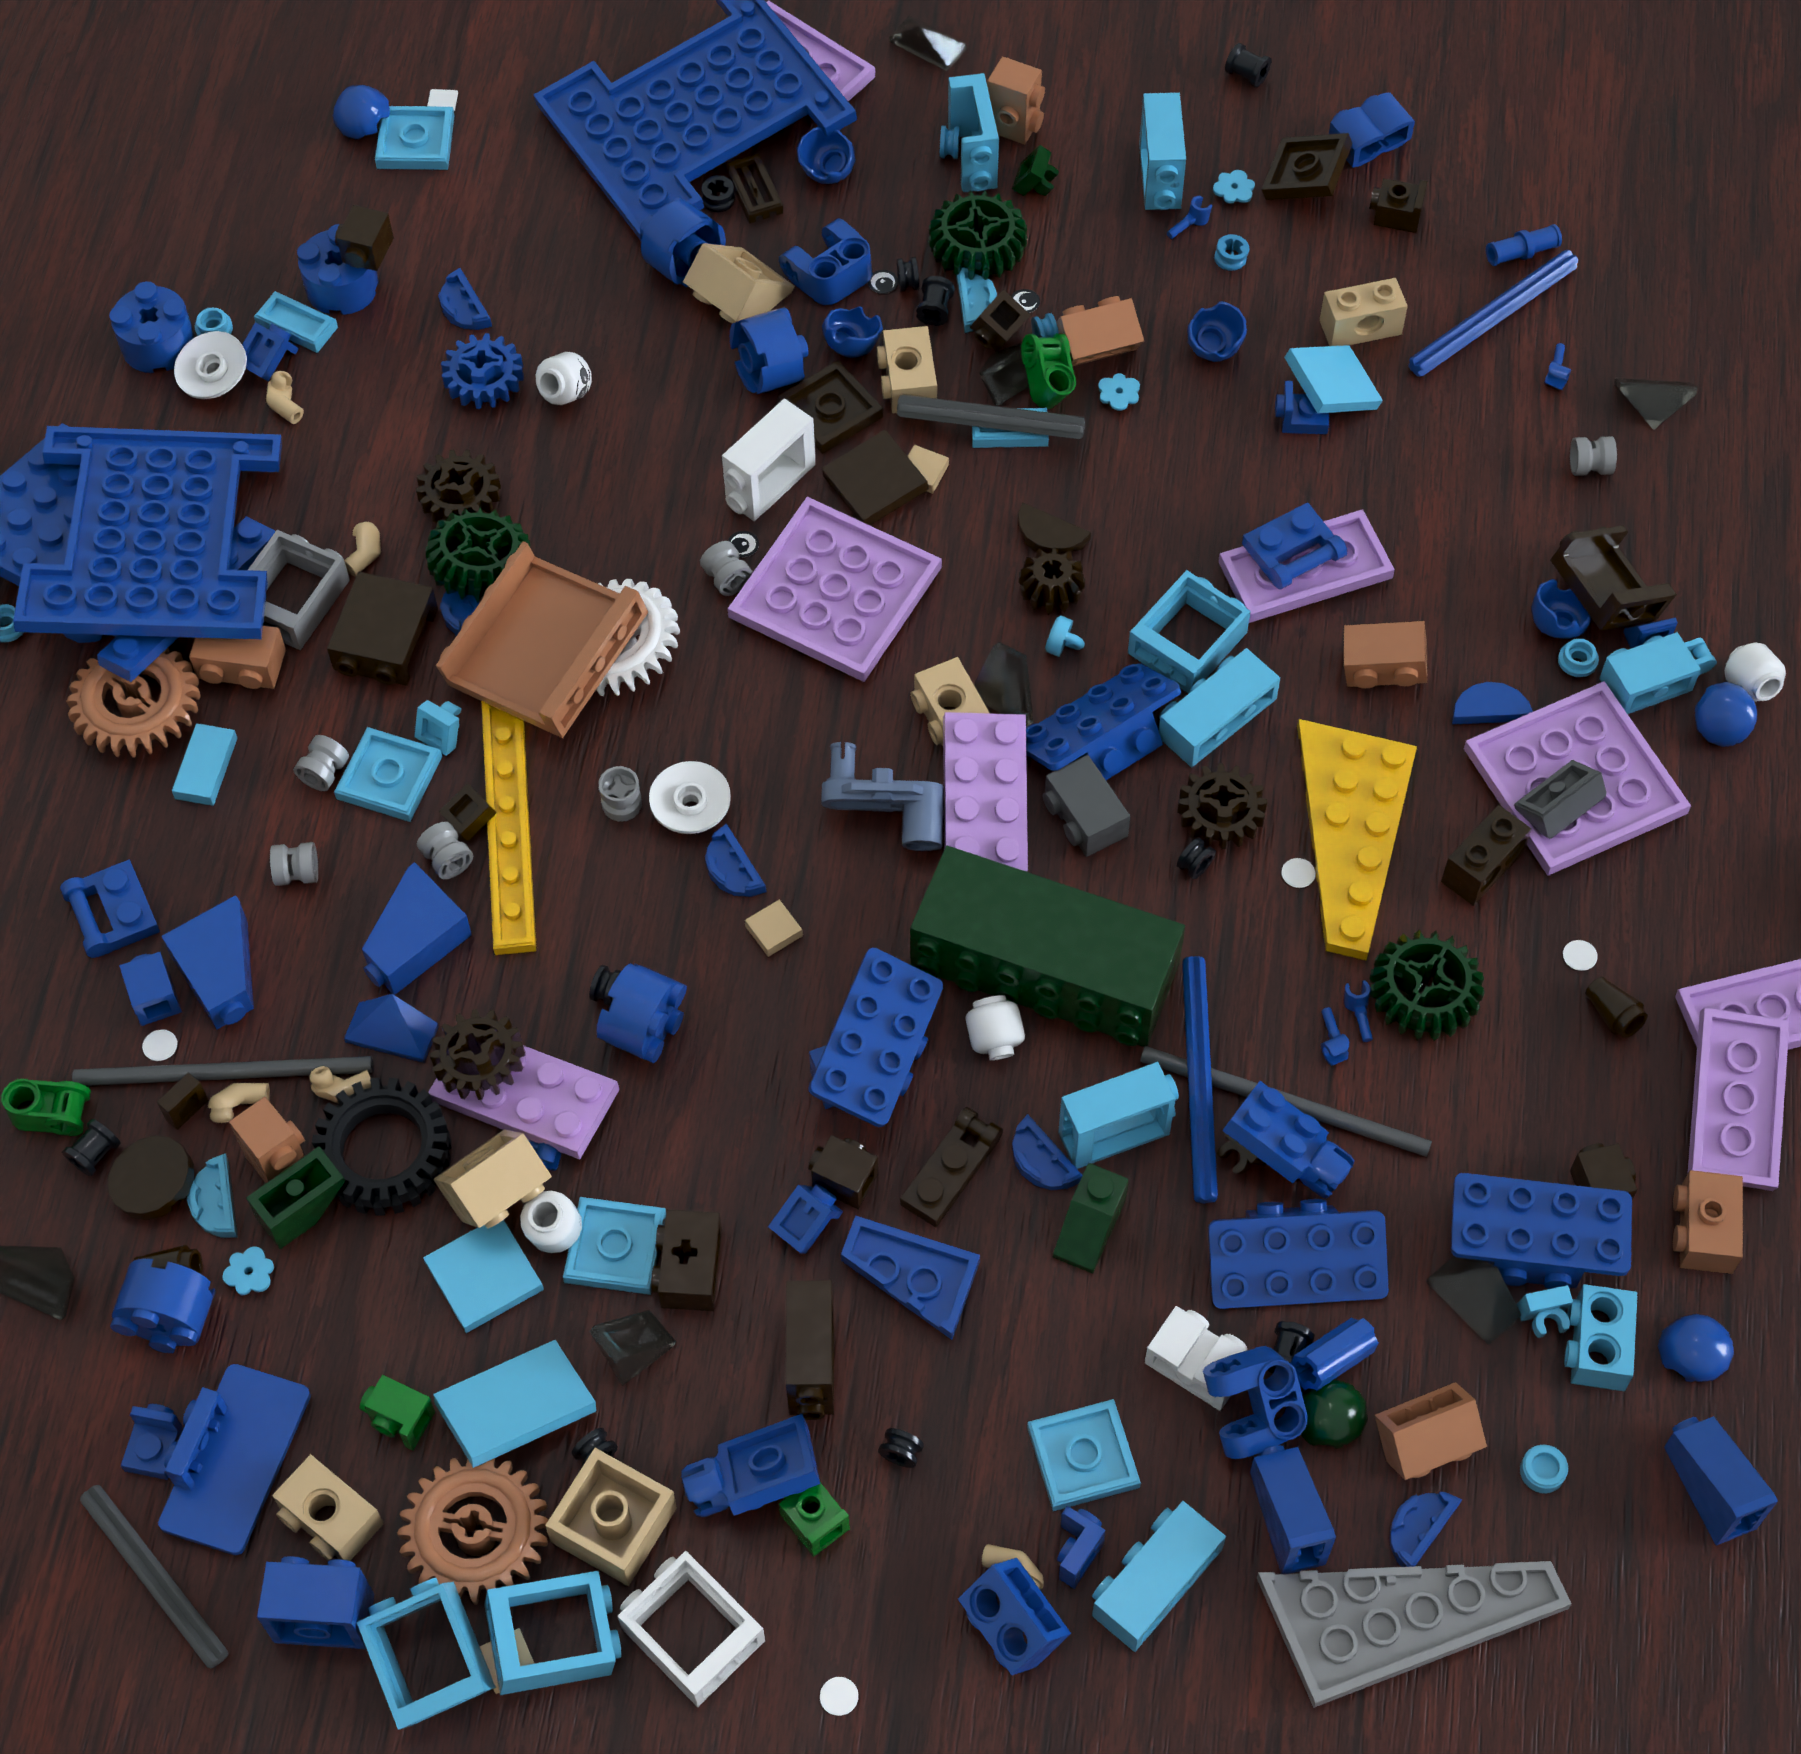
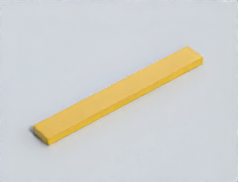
(508, 832)

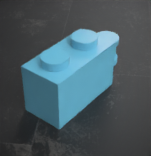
(1656, 670)

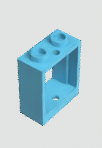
(1162, 151)
(1168, 658)
(1117, 1114)
(386, 1665)
(518, 1678)

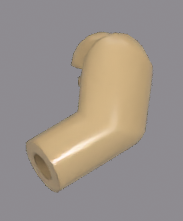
(279, 397)
(367, 545)
(328, 1085)
(234, 1095)
(996, 1554)

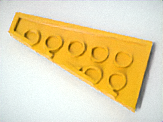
(1354, 814)

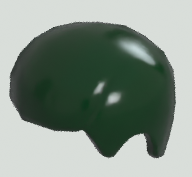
(1334, 1414)

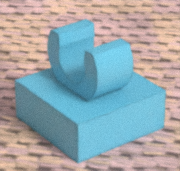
(438, 725)
(1546, 1304)

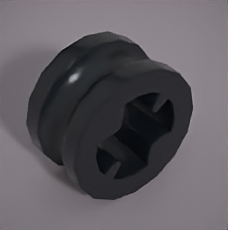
(718, 184)
(907, 274)
(1196, 858)
(602, 984)
(593, 1440)
(901, 1448)

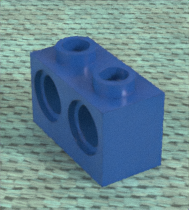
(1020, 1610)

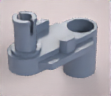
(919, 800)

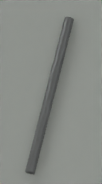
(220, 1071)
(1319, 1111)

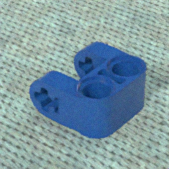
(835, 271)
(1267, 1396)

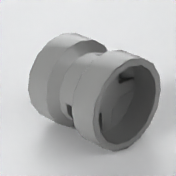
(1595, 455)
(724, 565)
(320, 764)
(620, 793)
(447, 853)
(299, 866)

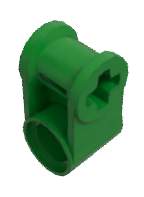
(1048, 362)
(55, 1105)

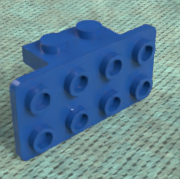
(1107, 723)
(876, 1038)
(1541, 1229)
(1297, 1256)
(230, 1457)

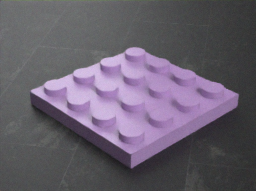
(835, 588)
(1598, 734)

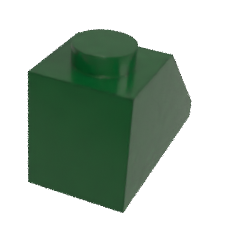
(296, 1197)
(1091, 1217)

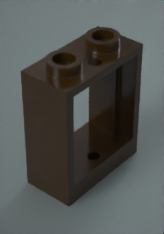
(810, 1348)

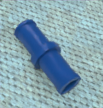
(1523, 244)

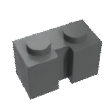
(1088, 806)

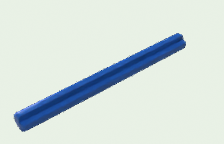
(1493, 313)
(1199, 1080)

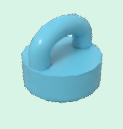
(1061, 636)

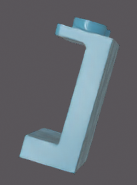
(972, 111)

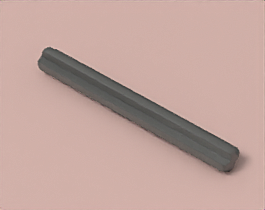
(991, 416)
(154, 1576)

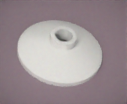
(203, 356)
(688, 783)

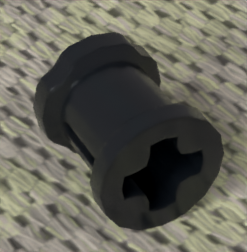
(1248, 65)
(935, 300)
(91, 1147)
(1291, 1340)

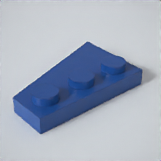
(913, 1270)

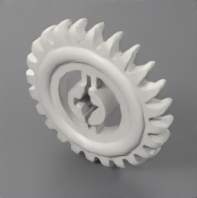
(654, 637)

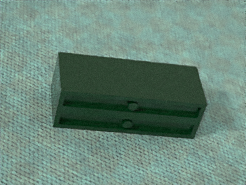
(1046, 946)

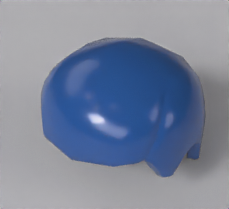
(359, 111)
(826, 158)
(851, 331)
(1217, 332)
(1558, 612)
(1725, 714)
(1696, 1348)

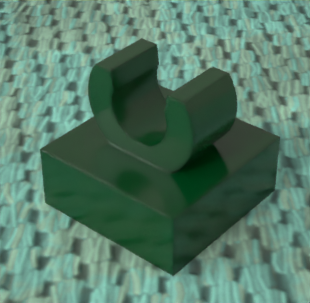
(1035, 173)

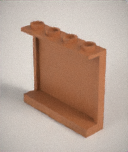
(541, 641)

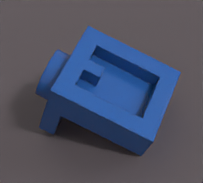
(266, 348)
(1298, 413)
(805, 1216)
(150, 1439)
(1079, 1554)

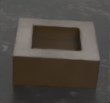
(467, 812)
(182, 1101)

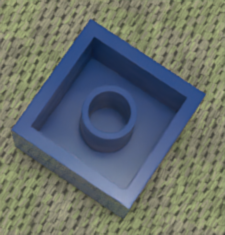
(314, 1603)

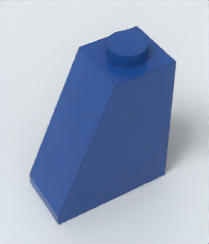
(413, 932)
(216, 961)
(1719, 1479)
(1292, 1510)

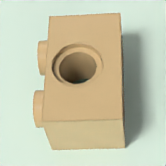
(1363, 313)
(908, 364)
(944, 687)
(311, 1489)

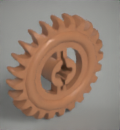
(141, 717)
(516, 1538)

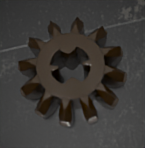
(1051, 580)

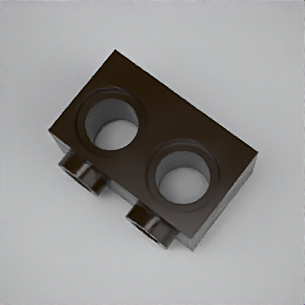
(1486, 855)

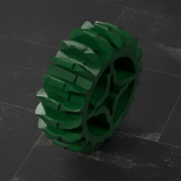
(978, 235)
(480, 545)
(1413, 964)

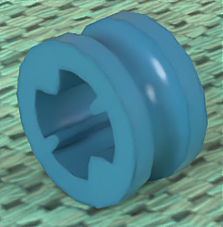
(949, 142)
(1230, 261)
(1044, 327)

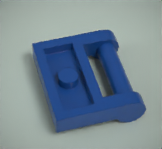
(1288, 537)
(123, 904)

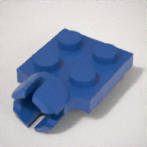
(1289, 1141)
(753, 1469)

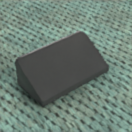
(1562, 798)

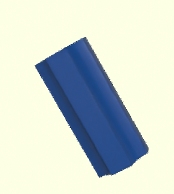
(1334, 1353)

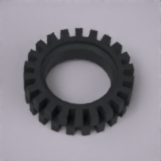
(382, 1100)

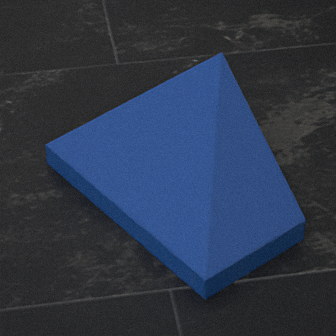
(392, 1028)

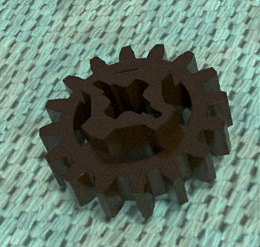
(457, 485)
(1222, 806)
(477, 1054)

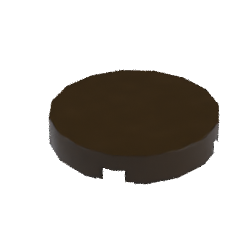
(150, 1177)

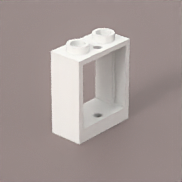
(768, 460)
(724, 1659)

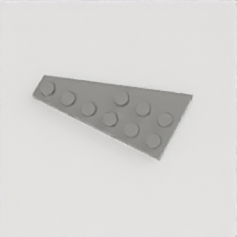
(1390, 1620)

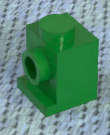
(397, 1410)
(819, 1528)

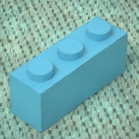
(1218, 706)
(1156, 1574)

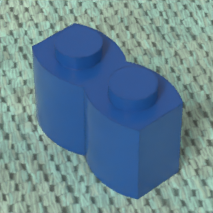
(1373, 128)

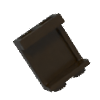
(1606, 579)
(380, 628)

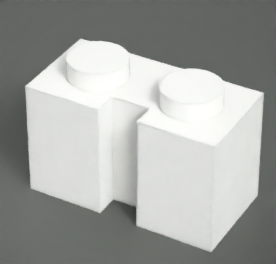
(1185, 1348)

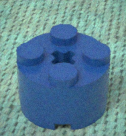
(675, 237)
(329, 281)
(151, 327)
(768, 351)
(641, 1012)
(162, 1305)

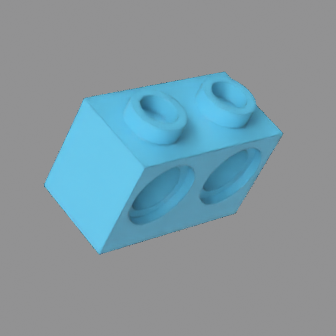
(1611, 1338)

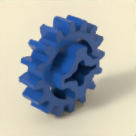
(482, 371)

